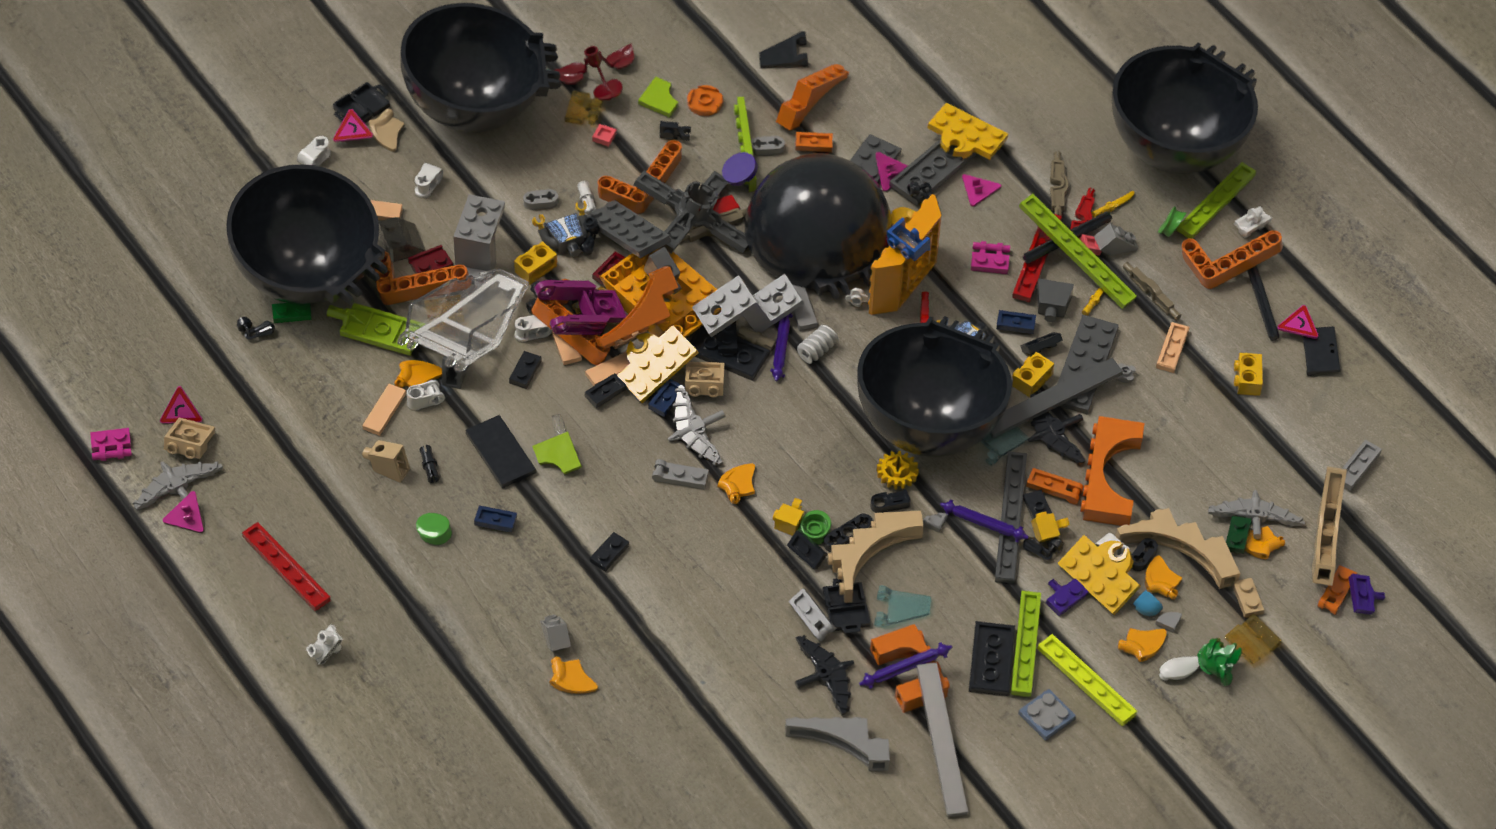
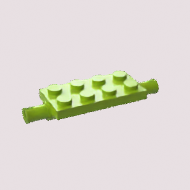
(371, 326)

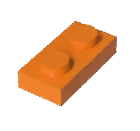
(814, 141)

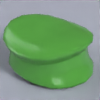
(1171, 222)
(816, 525)
(434, 528)

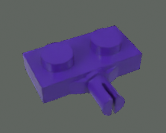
(1363, 594)
(1065, 596)

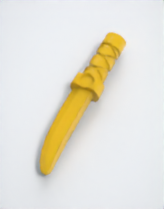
(1110, 206)
(1093, 300)

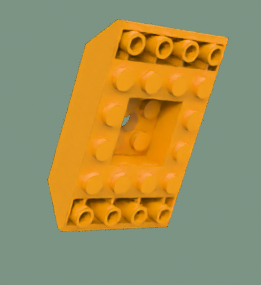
(897, 277)
(630, 281)

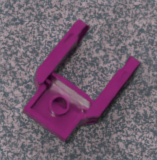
(597, 306)

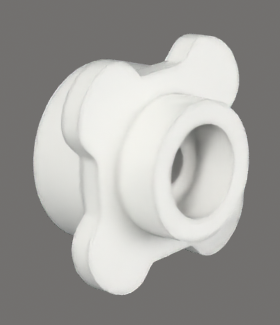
(856, 297)

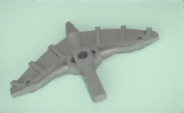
(692, 428)
(174, 481)
(1258, 511)

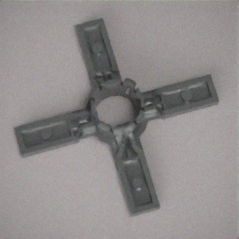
(687, 208)

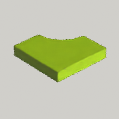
(658, 97)
(558, 452)

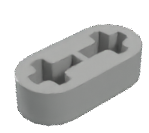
(767, 145)
(540, 199)

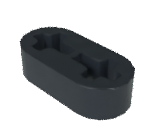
(1147, 556)

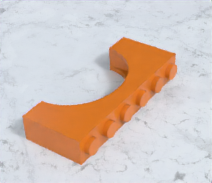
(1101, 501)

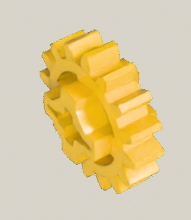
(888, 466)

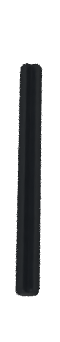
(1084, 228)
(1263, 303)

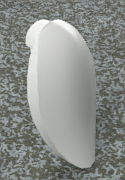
(1178, 668)

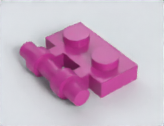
(990, 262)
(110, 440)

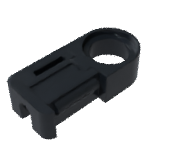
(892, 501)

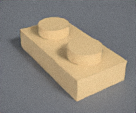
(1248, 597)

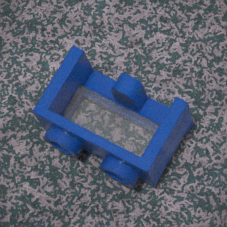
(907, 240)

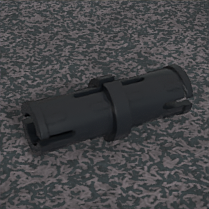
(429, 464)

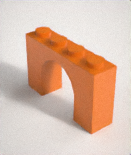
(905, 644)

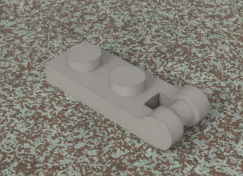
(680, 474)
(811, 614)

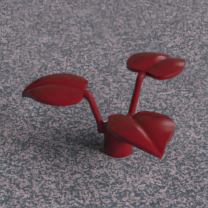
(613, 88)

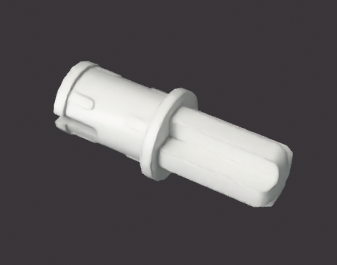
(586, 195)

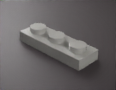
(1360, 463)

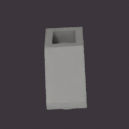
(1115, 240)
(555, 632)

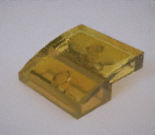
(1254, 639)

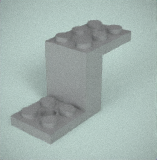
(476, 234)
(738, 301)

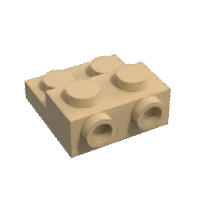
(704, 378)
(188, 438)

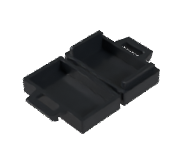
(364, 101)
(850, 615)

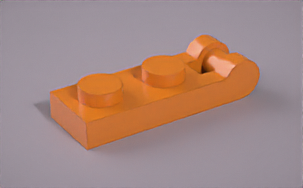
(1055, 485)
(1336, 592)

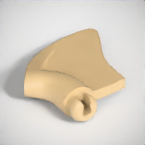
(386, 129)

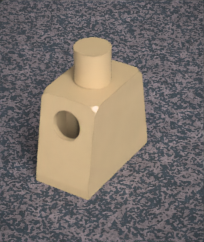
(388, 459)

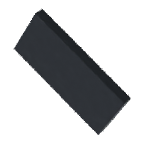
(744, 363)
(500, 451)
(991, 658)

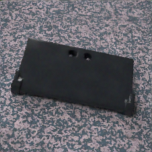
(1319, 354)

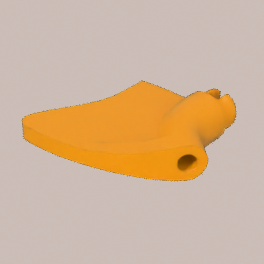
(416, 372)
(738, 482)
(1265, 545)
(1161, 579)
(1143, 643)
(570, 677)

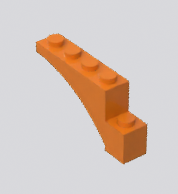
(808, 93)
(648, 310)

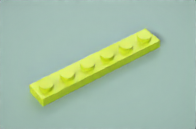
(1087, 680)

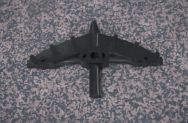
(1052, 433)
(828, 672)

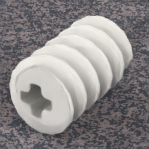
(817, 344)

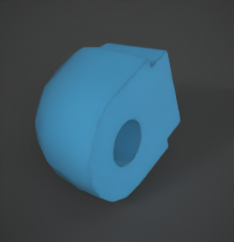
(1147, 604)

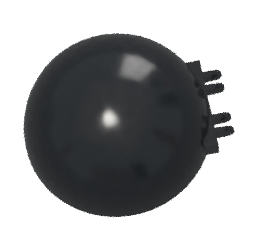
(475, 66)
(1183, 107)
(818, 222)
(304, 235)
(933, 387)

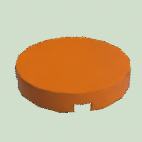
(705, 100)

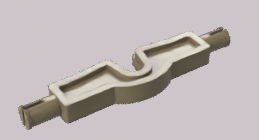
(1057, 177)
(732, 217)
(1148, 285)

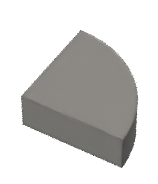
(935, 521)
(1169, 620)

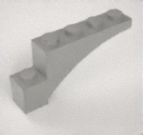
(846, 734)

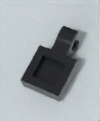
(671, 130)

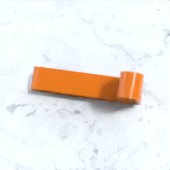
(632, 197)
(1231, 260)
(413, 286)
(584, 344)

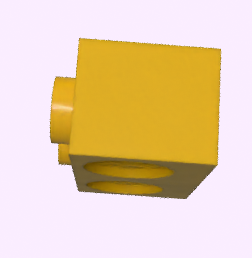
(535, 262)
(1032, 374)
(1249, 374)

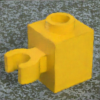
(788, 517)
(1046, 526)

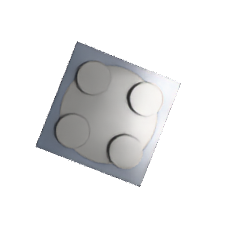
(1047, 714)

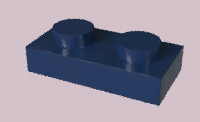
(1016, 322)
(665, 398)
(495, 519)

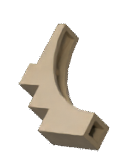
(1328, 523)
(885, 531)
(1186, 538)

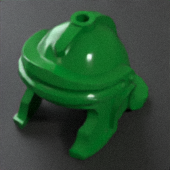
(1219, 660)

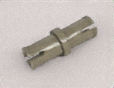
(756, 338)

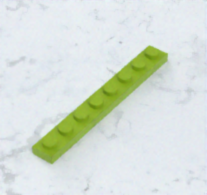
(1077, 251)

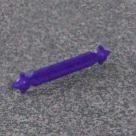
(781, 346)
(984, 520)
(905, 665)

